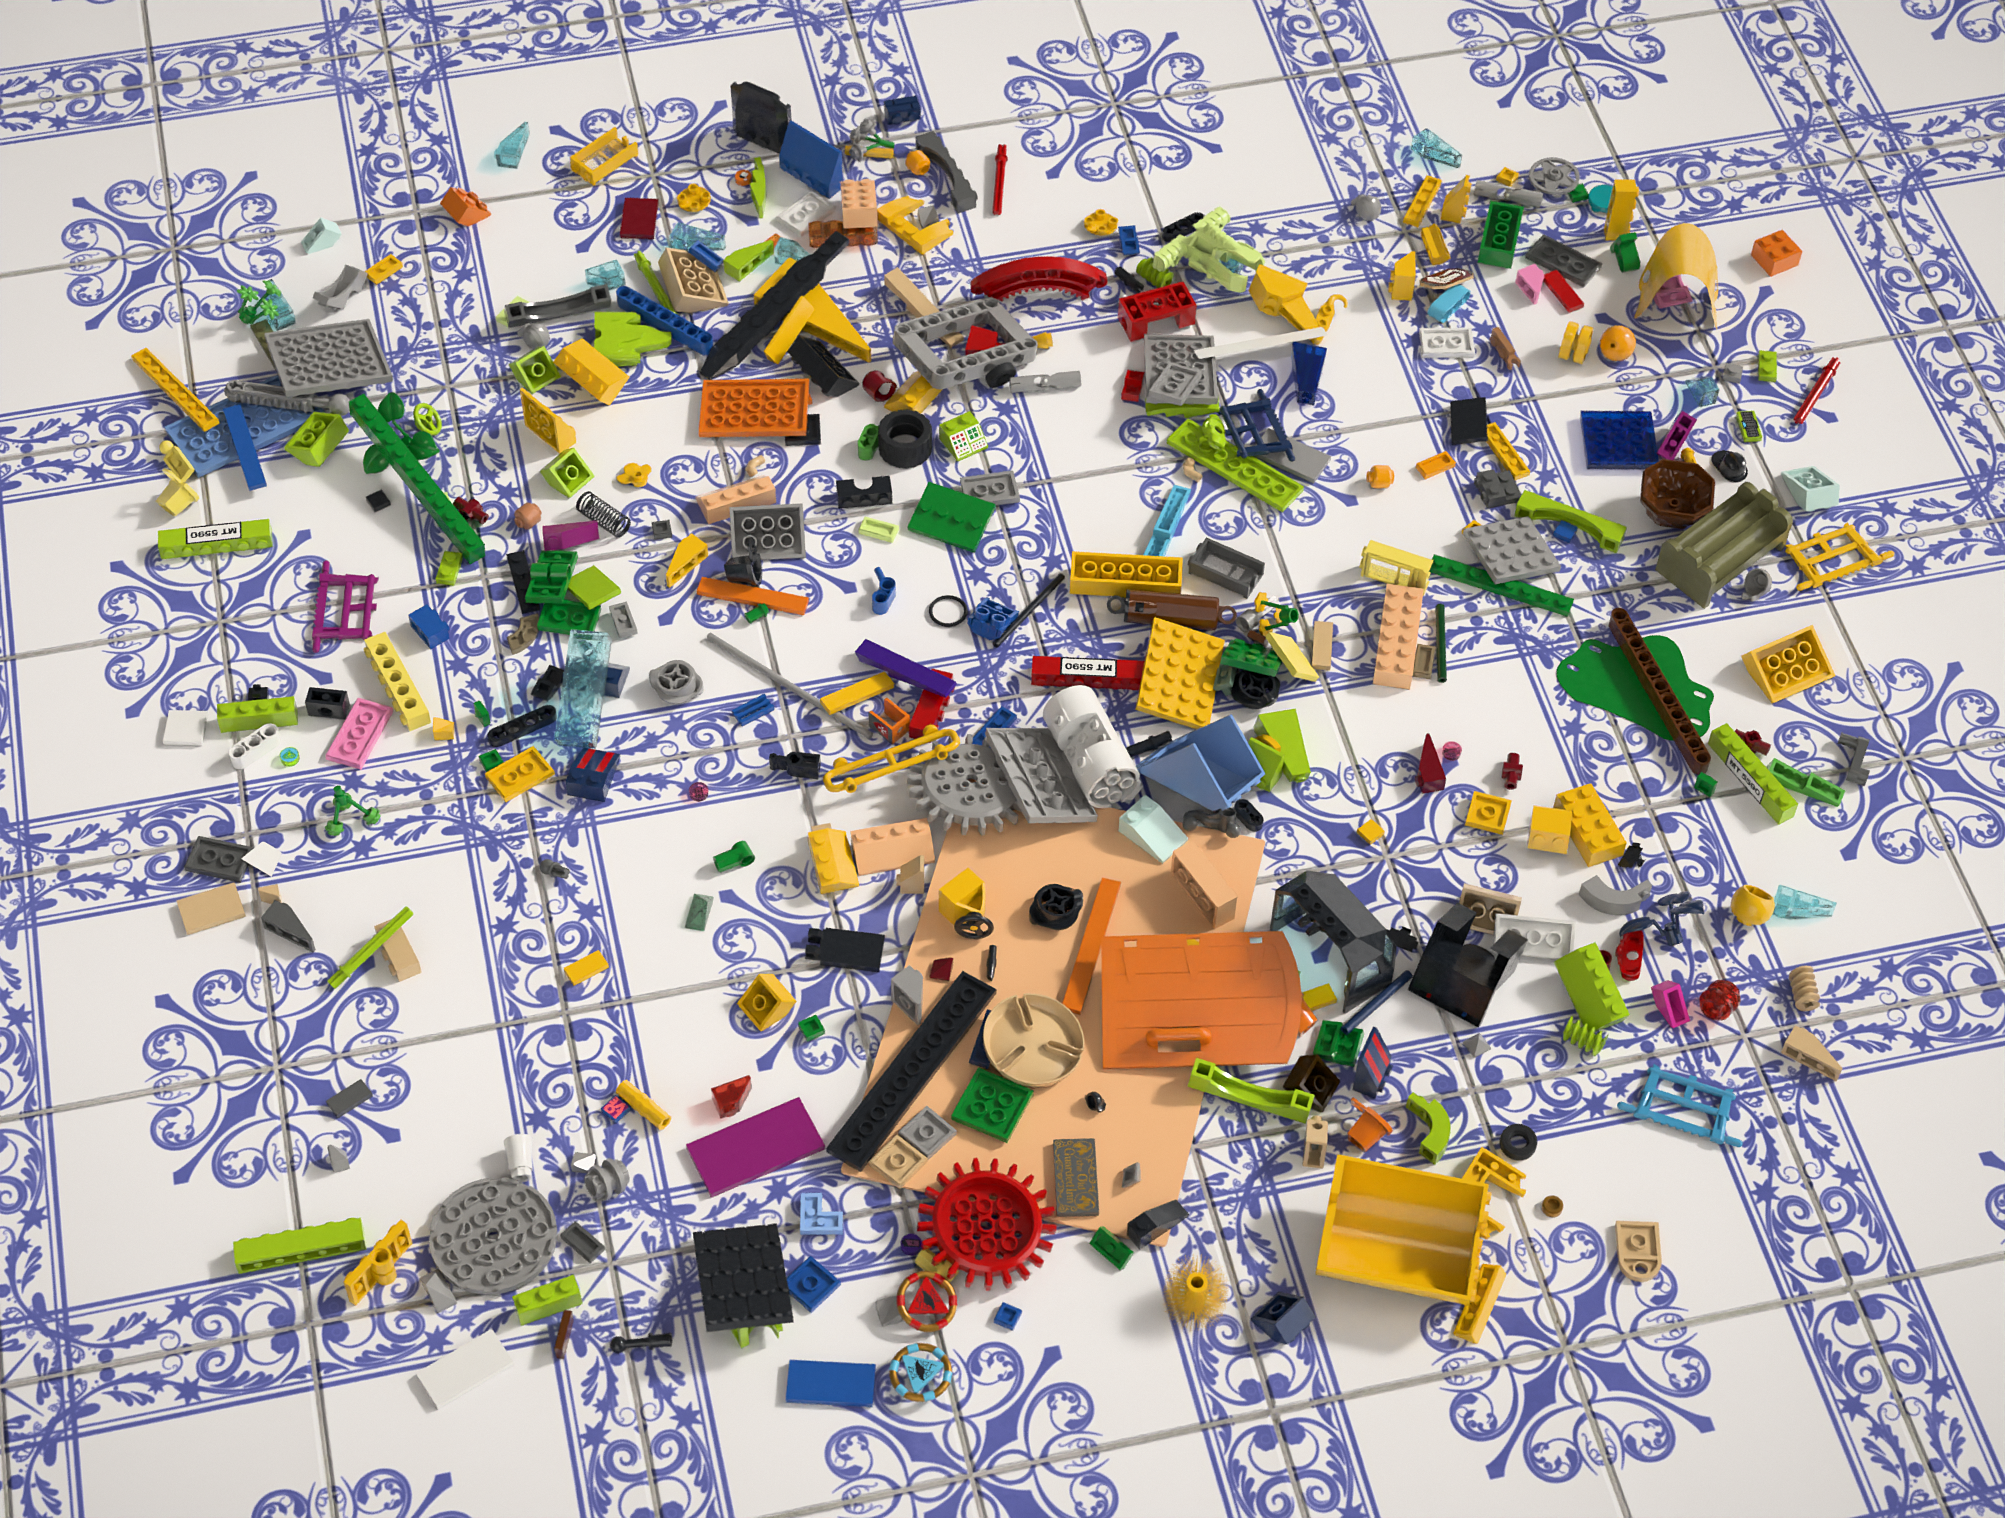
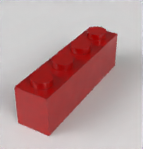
(929, 710)

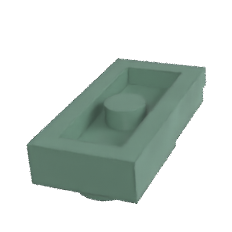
(1225, 678)

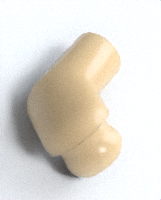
(752, 464)
(1189, 471)

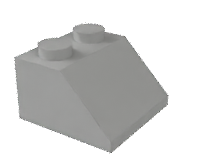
(908, 993)

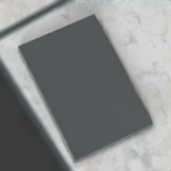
(218, 859)

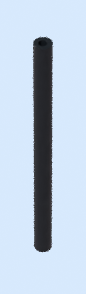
(1030, 608)

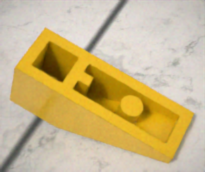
(687, 556)

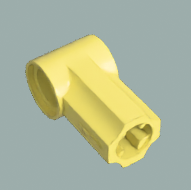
(924, 1261)

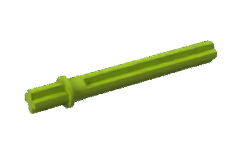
(645, 266)
(370, 947)

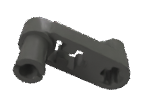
(1856, 773)

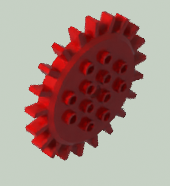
(1011, 1199)

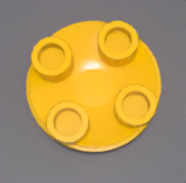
(694, 198)
(1101, 223)

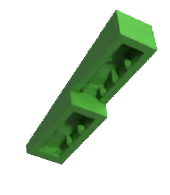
(1808, 785)

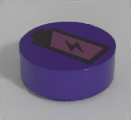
(911, 1244)

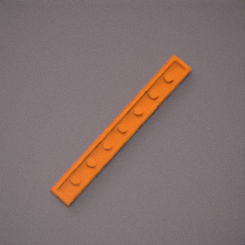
(1091, 945)

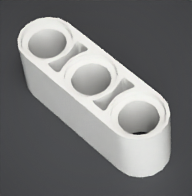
(254, 746)

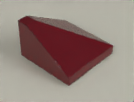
(942, 969)

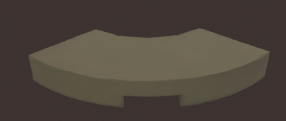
(524, 635)

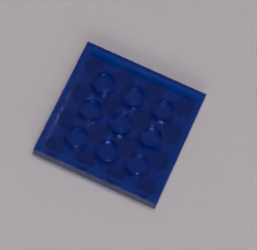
(1618, 439)

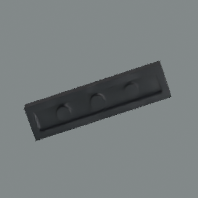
(521, 579)

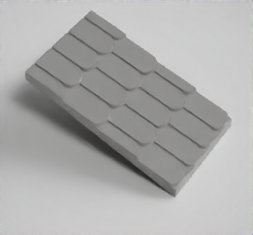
(1039, 776)

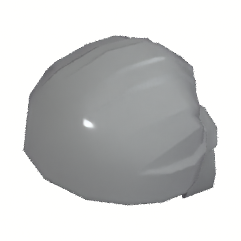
(1367, 206)
(534, 335)
(1756, 584)

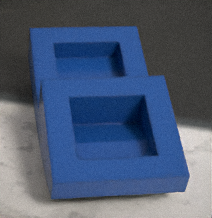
(1128, 240)

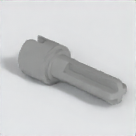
(1250, 618)

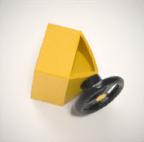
(964, 902)

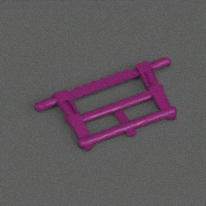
(343, 632)

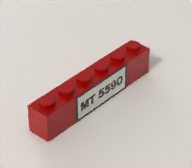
(1086, 672)

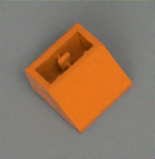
(464, 206)

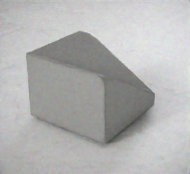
(927, 216)
(338, 1158)
(888, 1311)

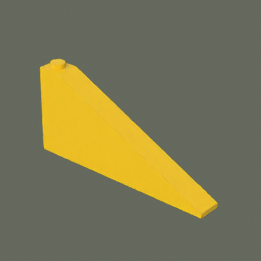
(826, 321)

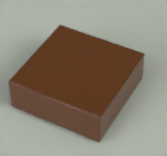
(1257, 638)

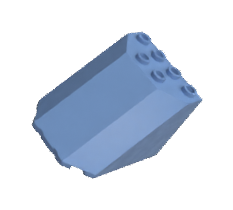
(1206, 765)

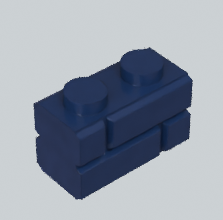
(902, 110)

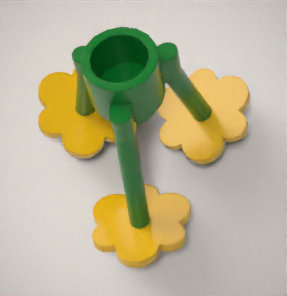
(1283, 614)

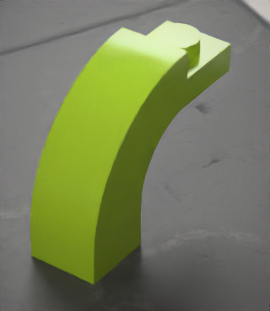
(1437, 1119)

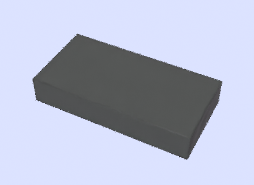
(349, 1098)
(582, 1242)

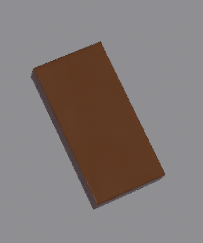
(563, 1334)

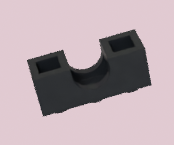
(877, 494)

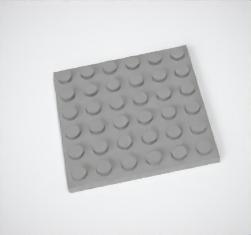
(328, 357)

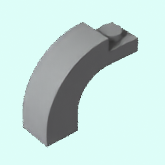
(1613, 901)

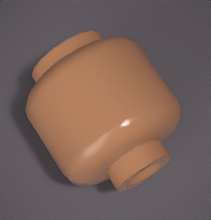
(527, 516)

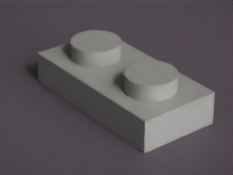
(623, 619)

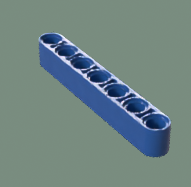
(665, 320)

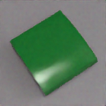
(1336, 1046)

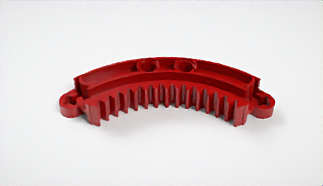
(1039, 273)

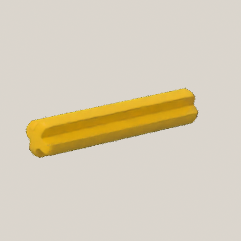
(875, 152)

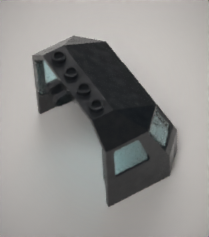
(1347, 922)

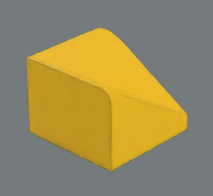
(443, 729)

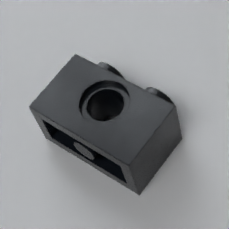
(327, 703)

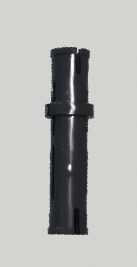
(1152, 742)

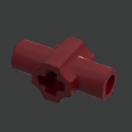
(471, 510)
(1754, 742)
(1512, 771)

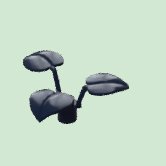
(1671, 930)

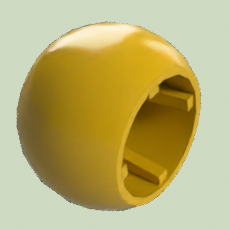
(1752, 905)

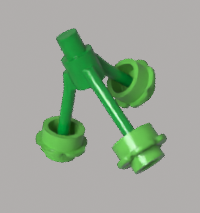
(341, 802)

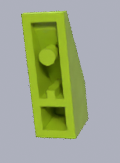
(747, 259)

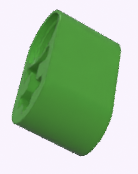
(868, 442)

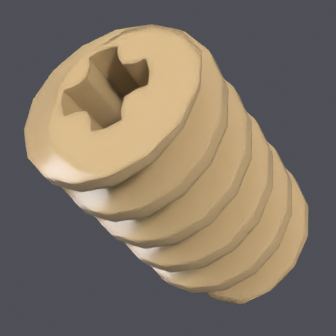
(1804, 988)

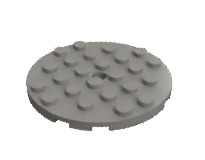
(490, 1265)

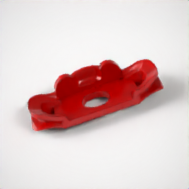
(1631, 942)

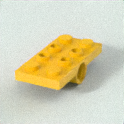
(379, 1263)

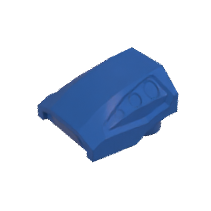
(991, 619)

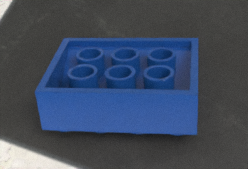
(811, 160)

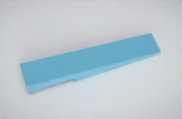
(1168, 521)

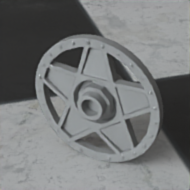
(1554, 176)

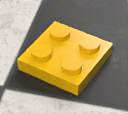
(1488, 812)

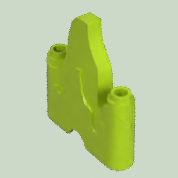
(623, 337)

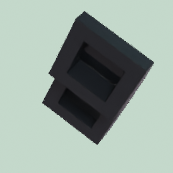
(549, 684)

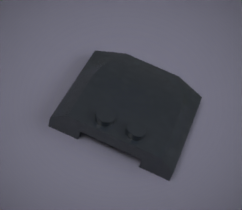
(759, 115)

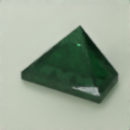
(699, 912)

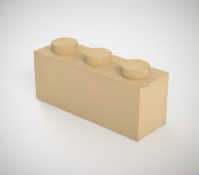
(399, 954)

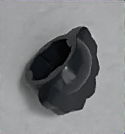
(1095, 1101)

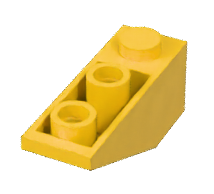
(1455, 200)

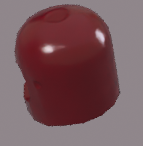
(872, 383)

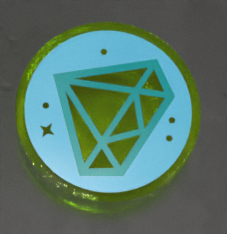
(289, 756)

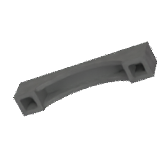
(962, 196)
(588, 300)

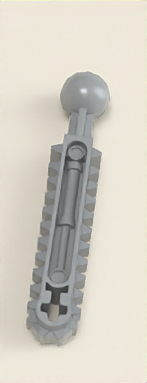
(274, 396)

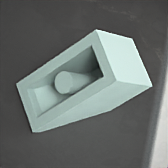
(321, 236)

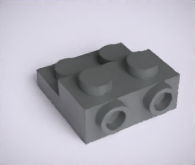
(1497, 488)

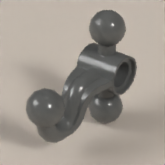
(1220, 820)

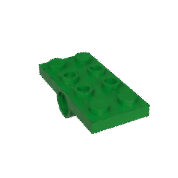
(551, 577)

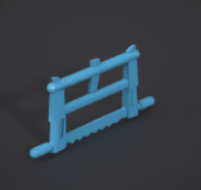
(1716, 1135)

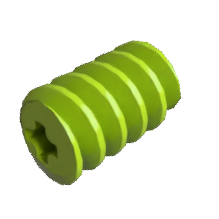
(1152, 275)
(1584, 1037)

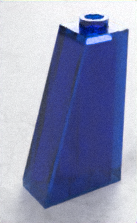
(1307, 367)

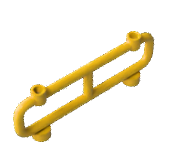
(930, 734)

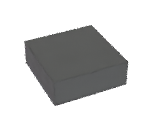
(661, 529)

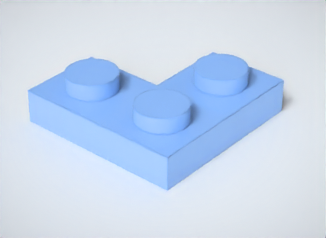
(815, 1221)

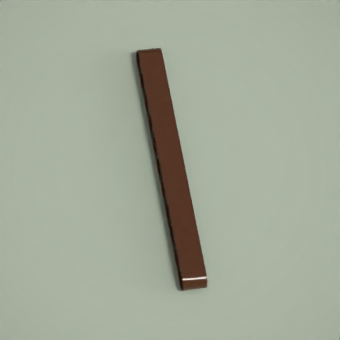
(1659, 691)

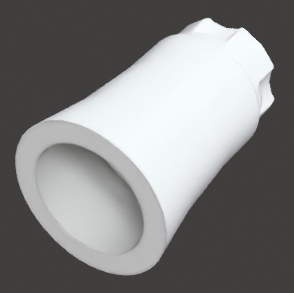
(519, 1156)

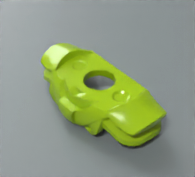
(1215, 439)

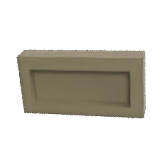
(1423, 661)

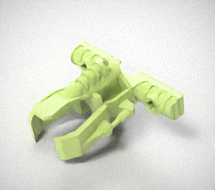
(1206, 248)

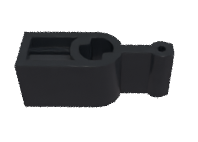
(797, 764)

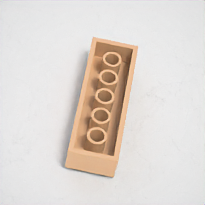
(1398, 636)

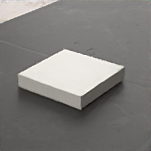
(185, 727)

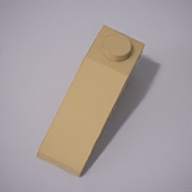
(1809, 1051)

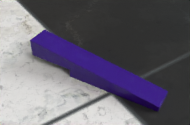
(904, 668)

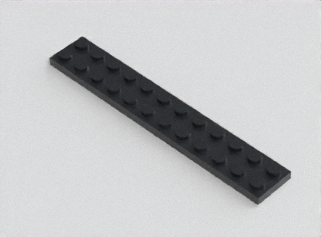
(911, 1071)

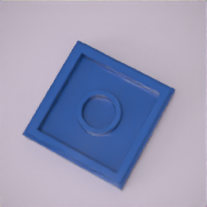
(812, 1284)

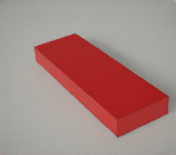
(1563, 291)

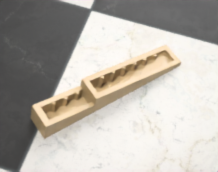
(916, 301)

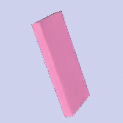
(359, 733)

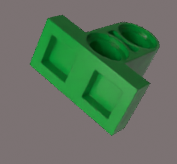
(1626, 252)

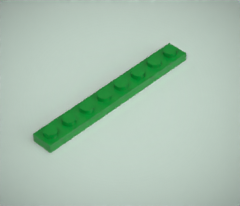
(1513, 589)

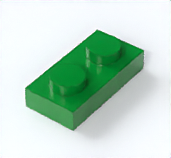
(1111, 1248)

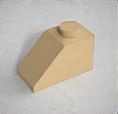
(911, 876)

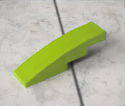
(758, 187)
(1188, 410)

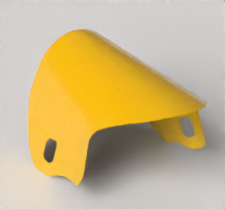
(1680, 251)

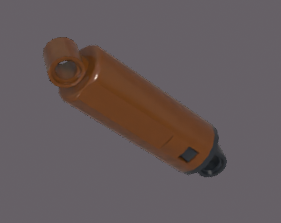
(1180, 609)

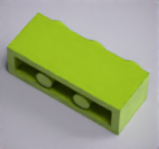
(547, 1300)

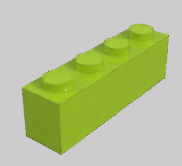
(256, 713)

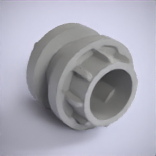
(602, 1181)

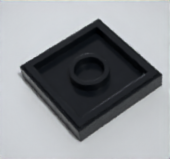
(813, 433)

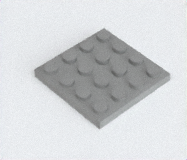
(1511, 550)

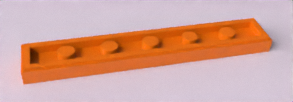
(752, 595)

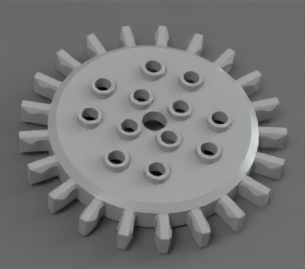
(953, 802)

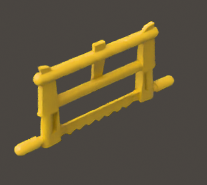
(1858, 542)

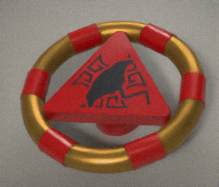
(926, 1301)

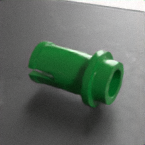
(756, 613)

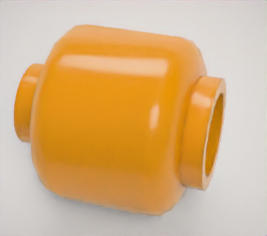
(917, 162)
(1380, 476)

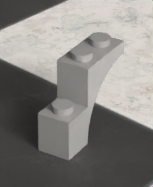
(337, 294)

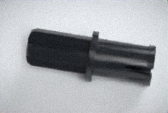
(1128, 279)

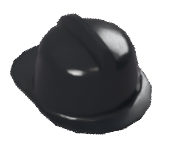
(1730, 465)

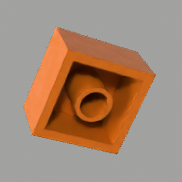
(1776, 253)

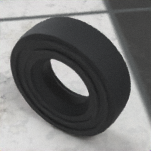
(1000, 375)
(1518, 1153)

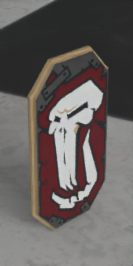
(1446, 278)

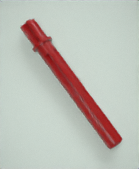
(1001, 159)
(1828, 372)

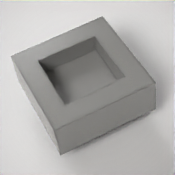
(1732, 373)

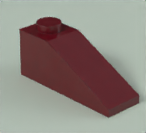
(1430, 771)

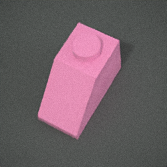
(1530, 282)

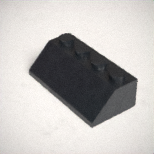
(822, 366)

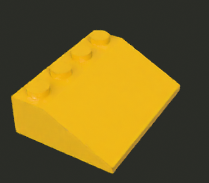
(1789, 664)

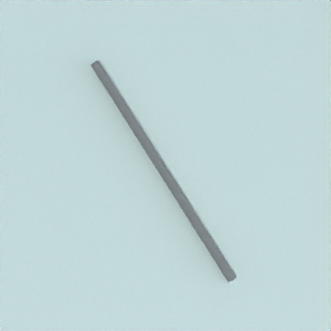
(787, 684)

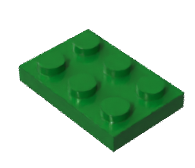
(568, 616)

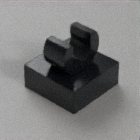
(258, 692)

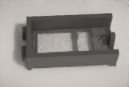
(1226, 567)

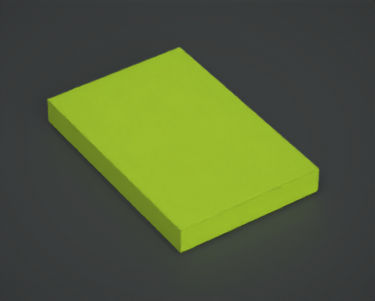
(593, 587)

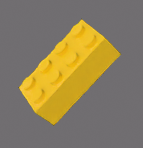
(1591, 825)

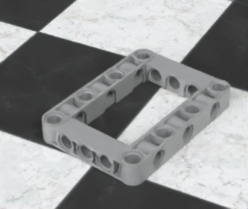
(910, 339)

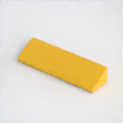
(789, 330)
(1476, 1314)

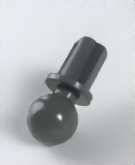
(554, 869)

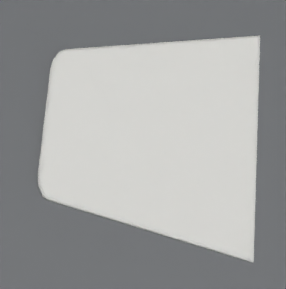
(263, 857)

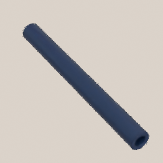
(1375, 1003)

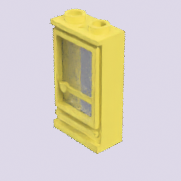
(1395, 566)

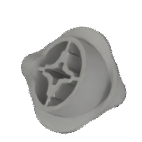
(673, 677)

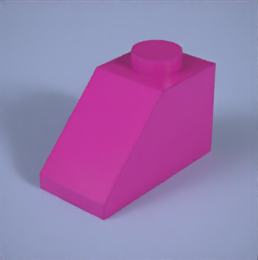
(1670, 1003)

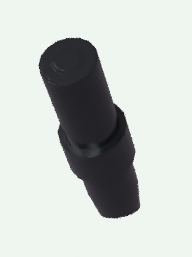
(991, 962)

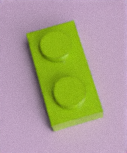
(1767, 366)
(449, 568)

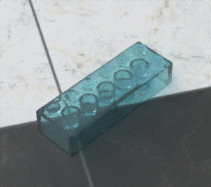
(583, 689)

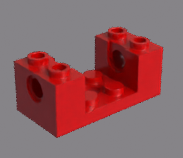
(1139, 309)

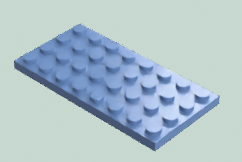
(215, 446)

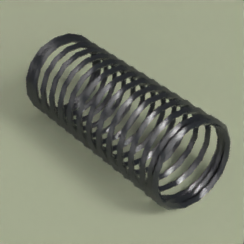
(617, 521)

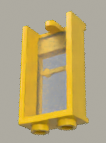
(602, 156)

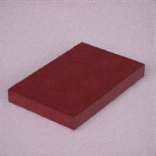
(639, 218)

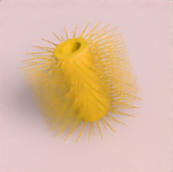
(1195, 1292)

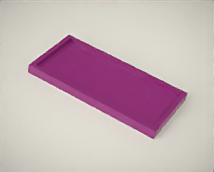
(755, 1147)

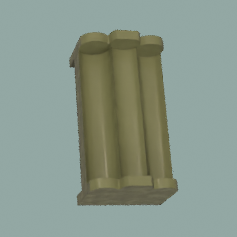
(1724, 543)

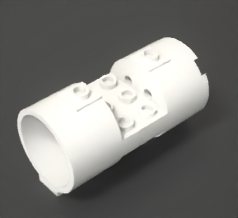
(1092, 747)

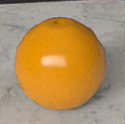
(1617, 343)

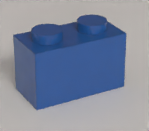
(429, 626)

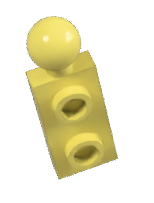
(176, 460)

